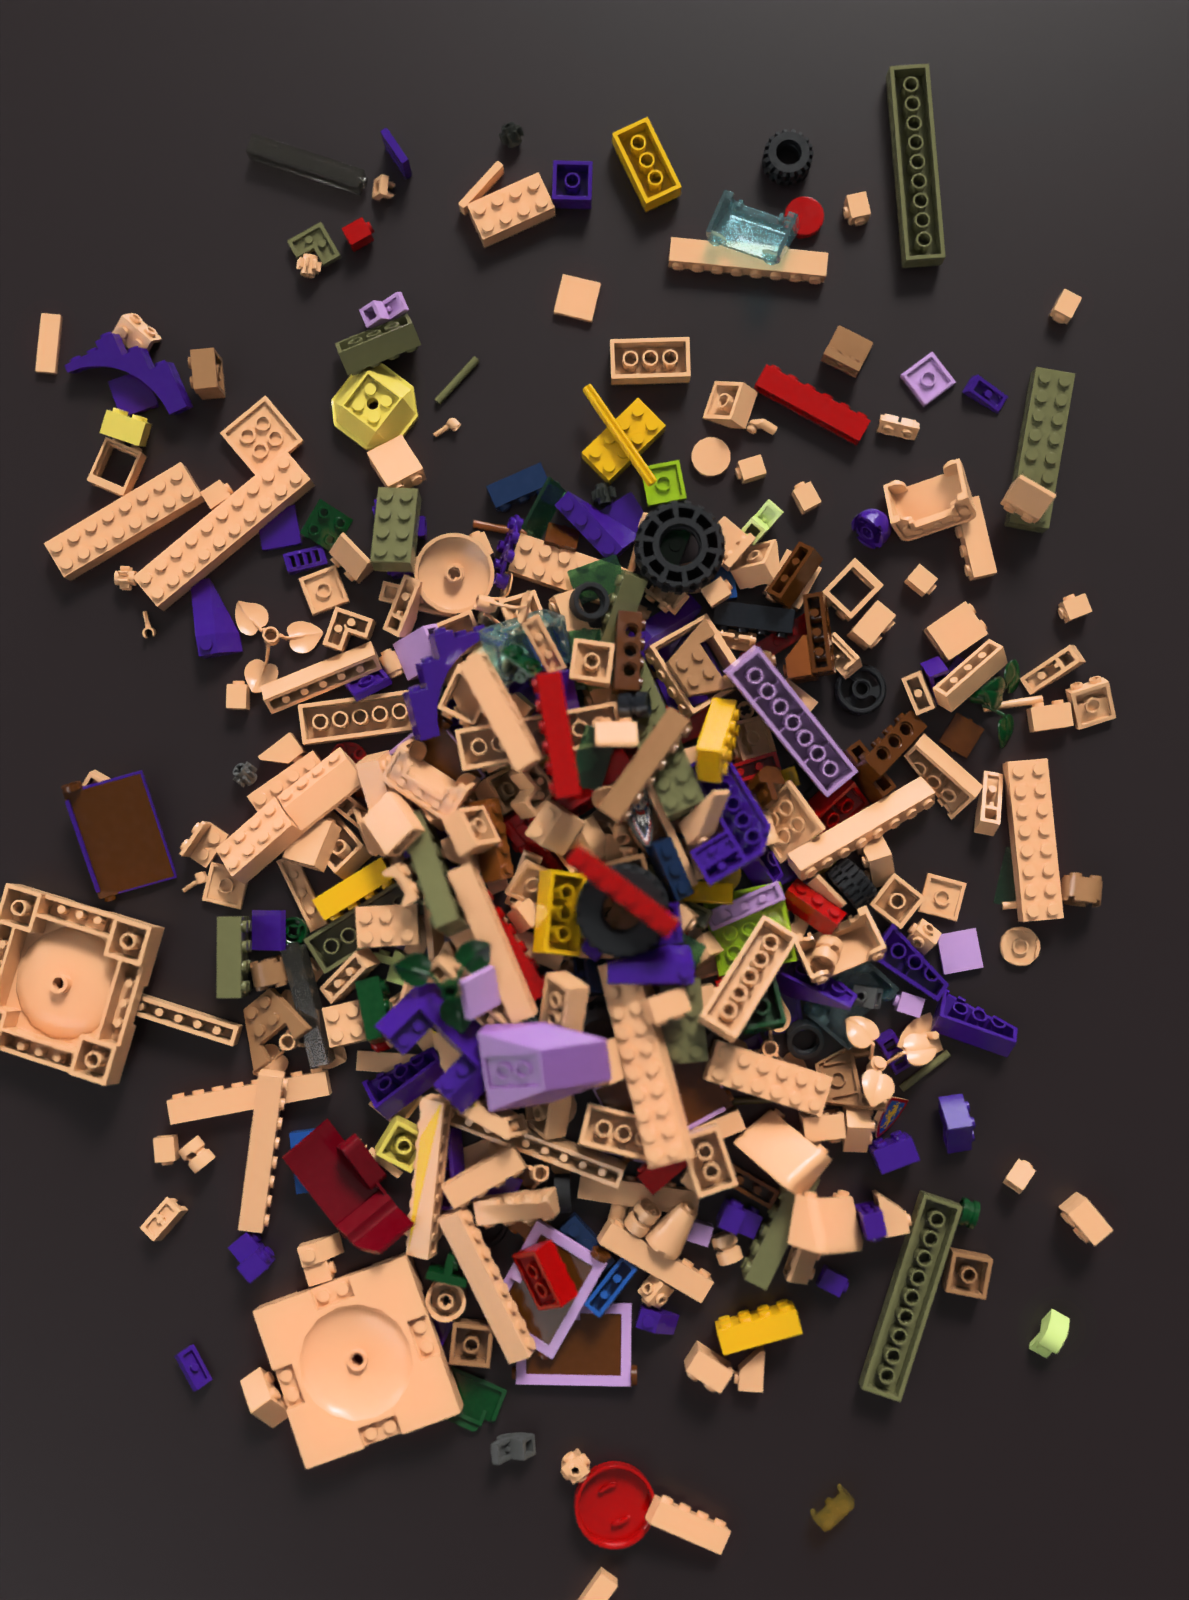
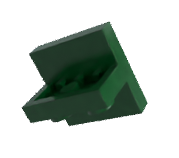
(447, 1273)

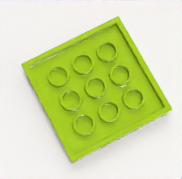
(735, 935)

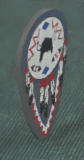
(642, 821)

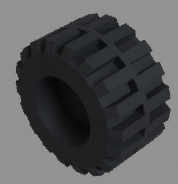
(787, 142)
(851, 883)

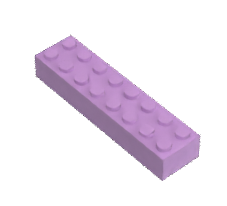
(790, 720)

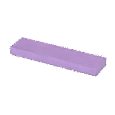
(746, 905)

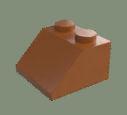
(799, 664)

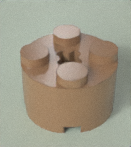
(1081, 890)
(268, 973)

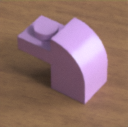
(380, 312)

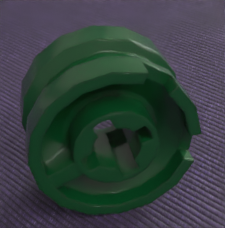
(302, 931)
(969, 1213)

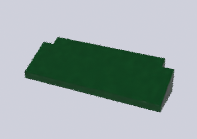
(480, 1400)

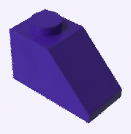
(934, 671)
(656, 1320)

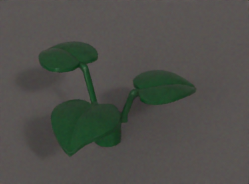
(993, 693)
(415, 971)

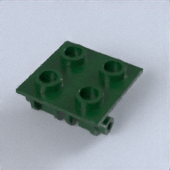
(325, 525)
(527, 665)

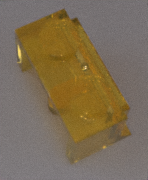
(834, 1510)

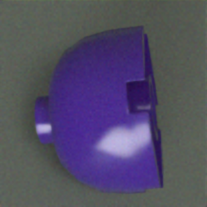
(872, 527)

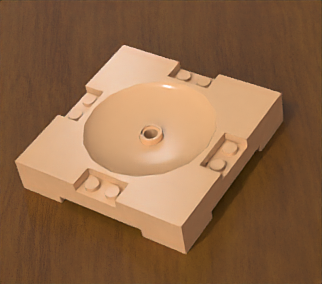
(103, 969)
(350, 1403)

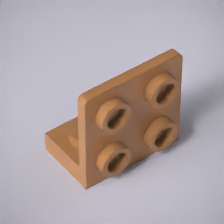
(847, 351)

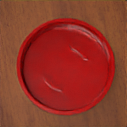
(613, 1505)

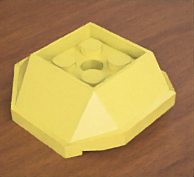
(389, 420)

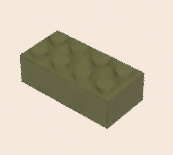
(378, 344)
(396, 529)
(233, 956)
(686, 1036)

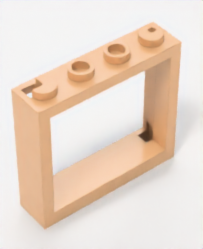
(663, 673)

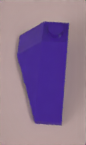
(666, 623)
(213, 624)
(657, 967)
(796, 984)

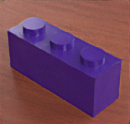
(871, 1221)

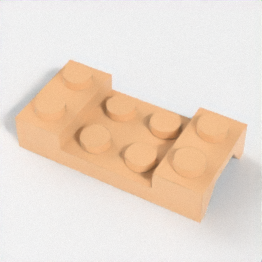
(406, 880)

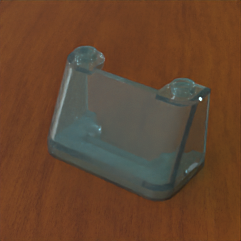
(751, 230)
(501, 635)
(832, 1018)

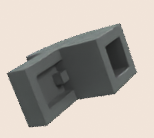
(513, 1446)

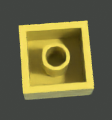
(126, 428)
(398, 1143)

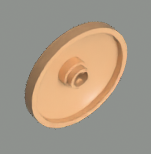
(454, 572)

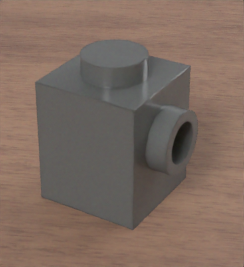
(868, 996)

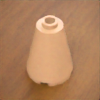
(672, 1230)

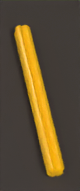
(619, 435)

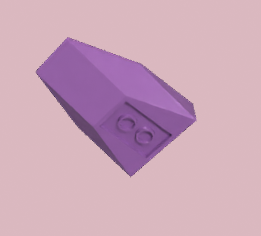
(539, 1063)

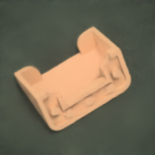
(931, 503)
(425, 783)
(860, 944)
(783, 1152)
(825, 1223)

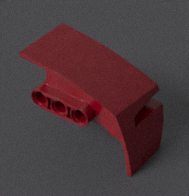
(348, 1188)

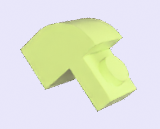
(762, 520)
(385, 957)
(1051, 1335)

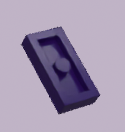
(193, 1367)

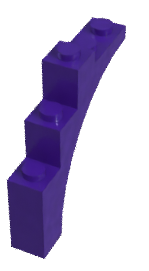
(160, 378)
(423, 701)

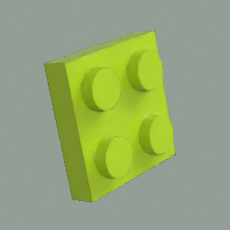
(668, 484)

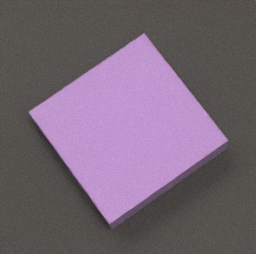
(927, 379)
(959, 951)
(479, 992)

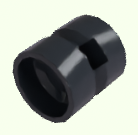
(634, 705)

